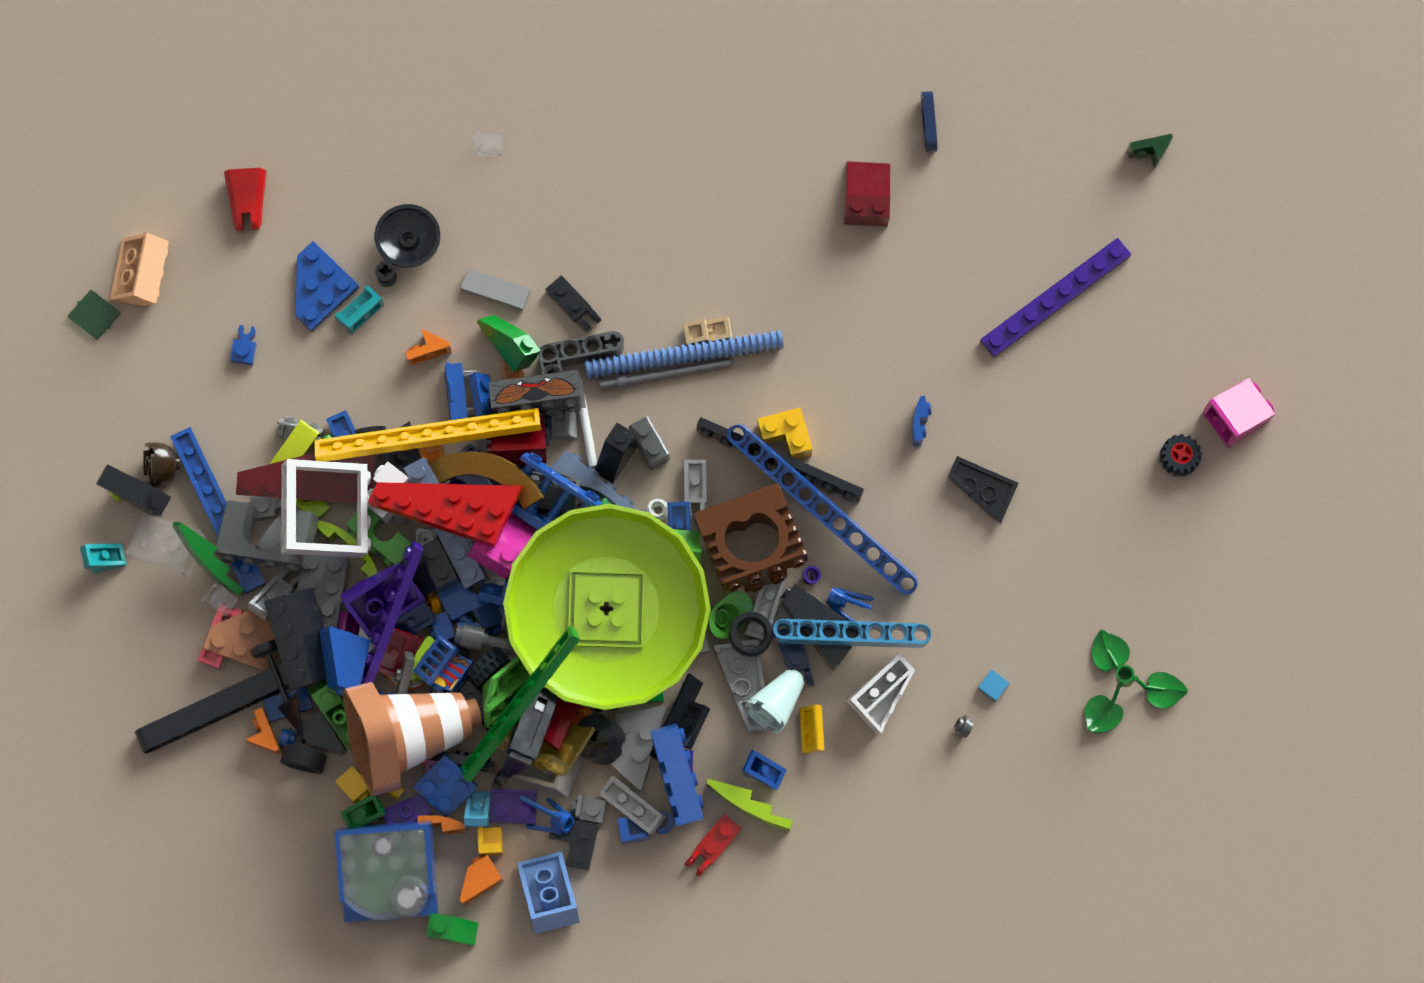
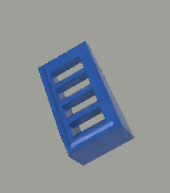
(447, 658)

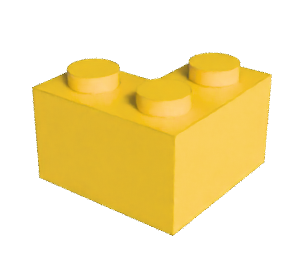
(786, 427)

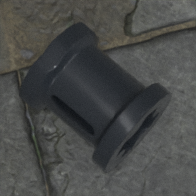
(391, 276)

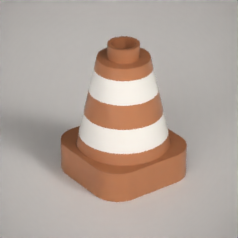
(402, 731)

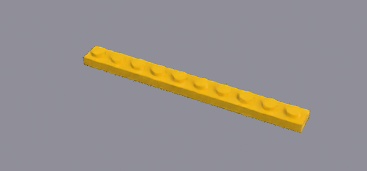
(427, 435)

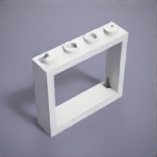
(288, 509)

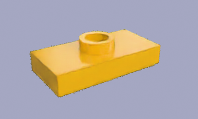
(811, 729)

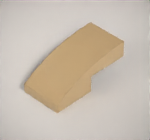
(707, 330)

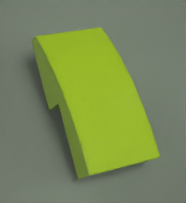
(420, 653)

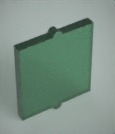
(94, 314)

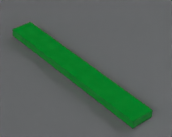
(519, 703)

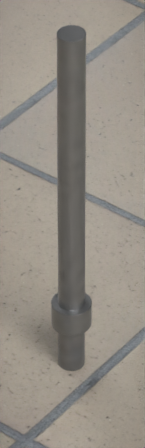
(622, 381)

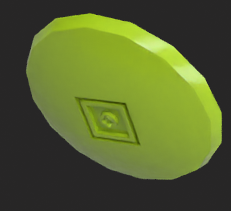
(617, 560)

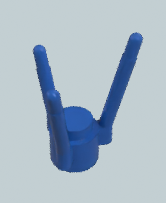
(840, 597)
(561, 821)

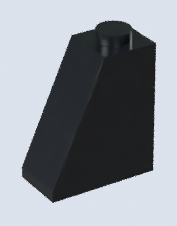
(616, 452)

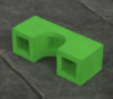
(390, 550)

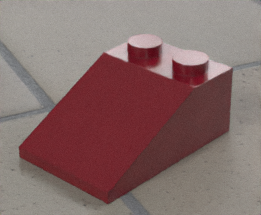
(867, 194)

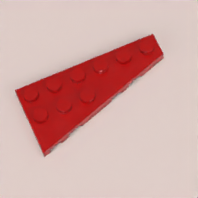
(460, 509)

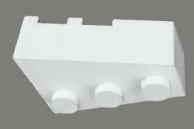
(880, 694)

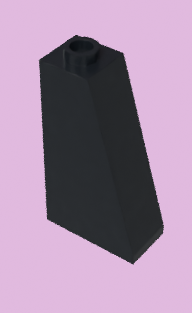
(803, 605)

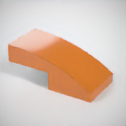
(449, 825)

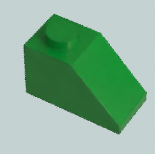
(452, 929)

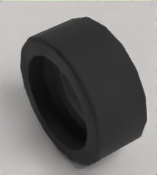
(751, 651)
(303, 759)

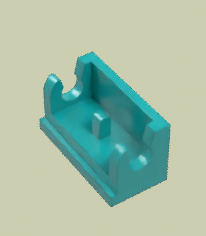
(360, 310)

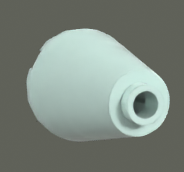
(776, 701)

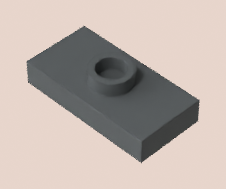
(403, 675)

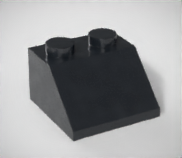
(434, 571)

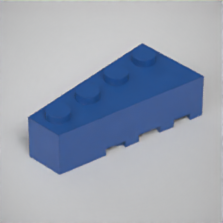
(676, 774)

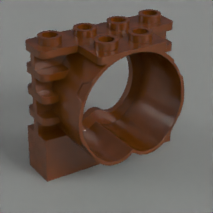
(737, 514)

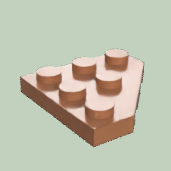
(238, 636)

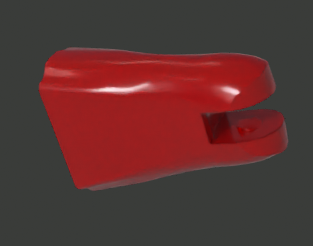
(246, 195)

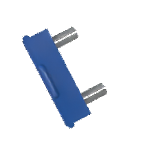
(456, 391)

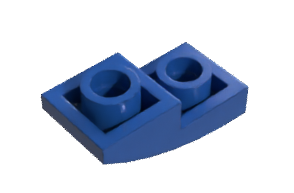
(921, 415)

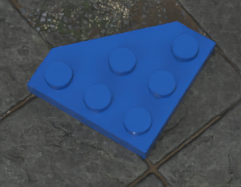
(320, 286)

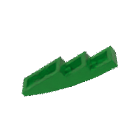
(203, 552)

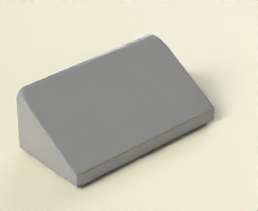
(564, 425)

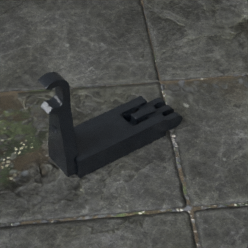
(527, 737)

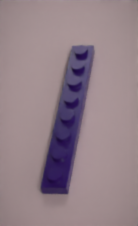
(1055, 297)
(389, 616)

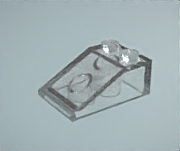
(160, 546)

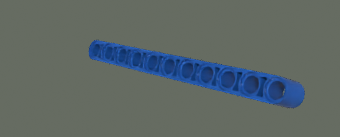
(811, 505)

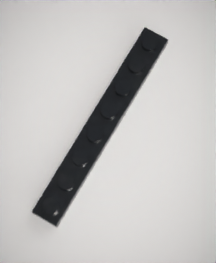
(828, 481)

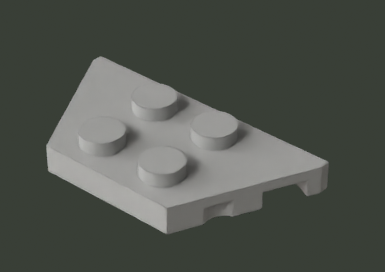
(635, 757)

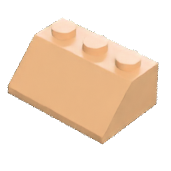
(139, 270)

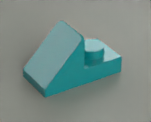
(102, 557)

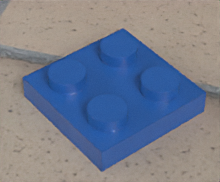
(444, 786)

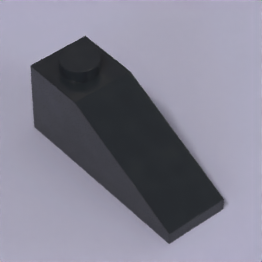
(133, 491)

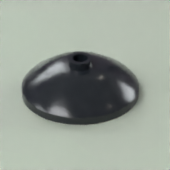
(403, 223)

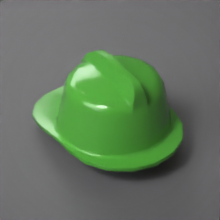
(725, 612)

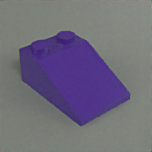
(370, 595)

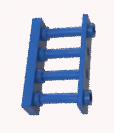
(530, 514)

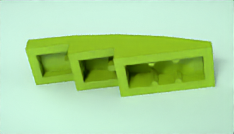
(741, 800)

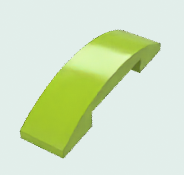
(331, 531)

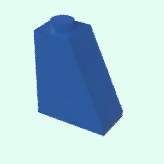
(343, 658)

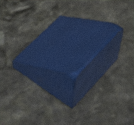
(488, 616)

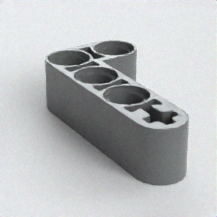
(580, 345)

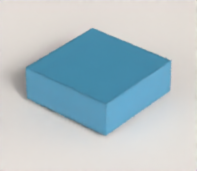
(993, 685)

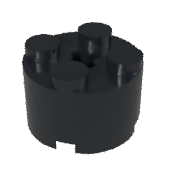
(605, 742)

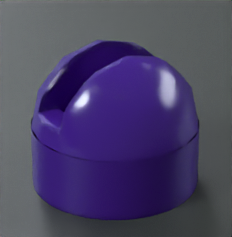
(815, 575)

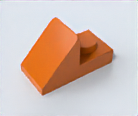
(434, 348)
(265, 739)

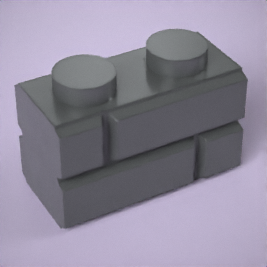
(649, 443)

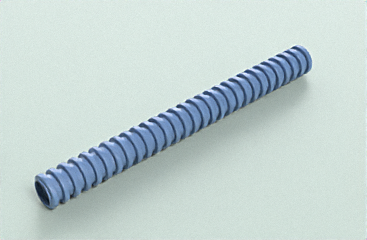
(684, 354)

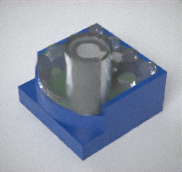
(386, 871)

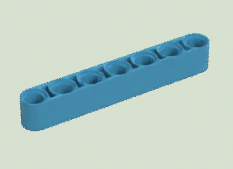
(862, 629)

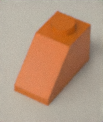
(479, 879)

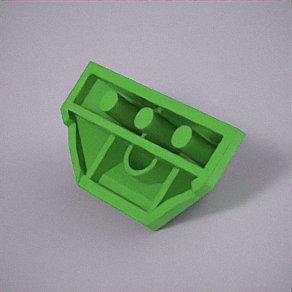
(502, 689)

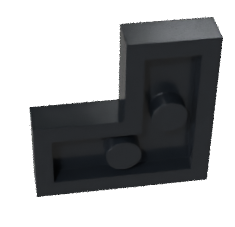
(582, 840)

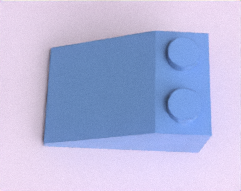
(548, 892)

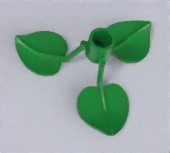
(1109, 652)

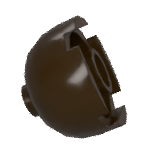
(159, 463)

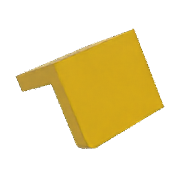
(490, 841)

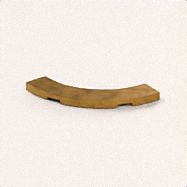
(489, 466)

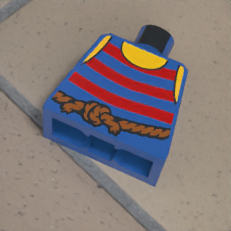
(453, 675)

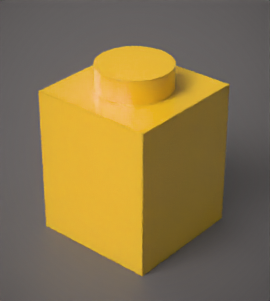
(353, 785)

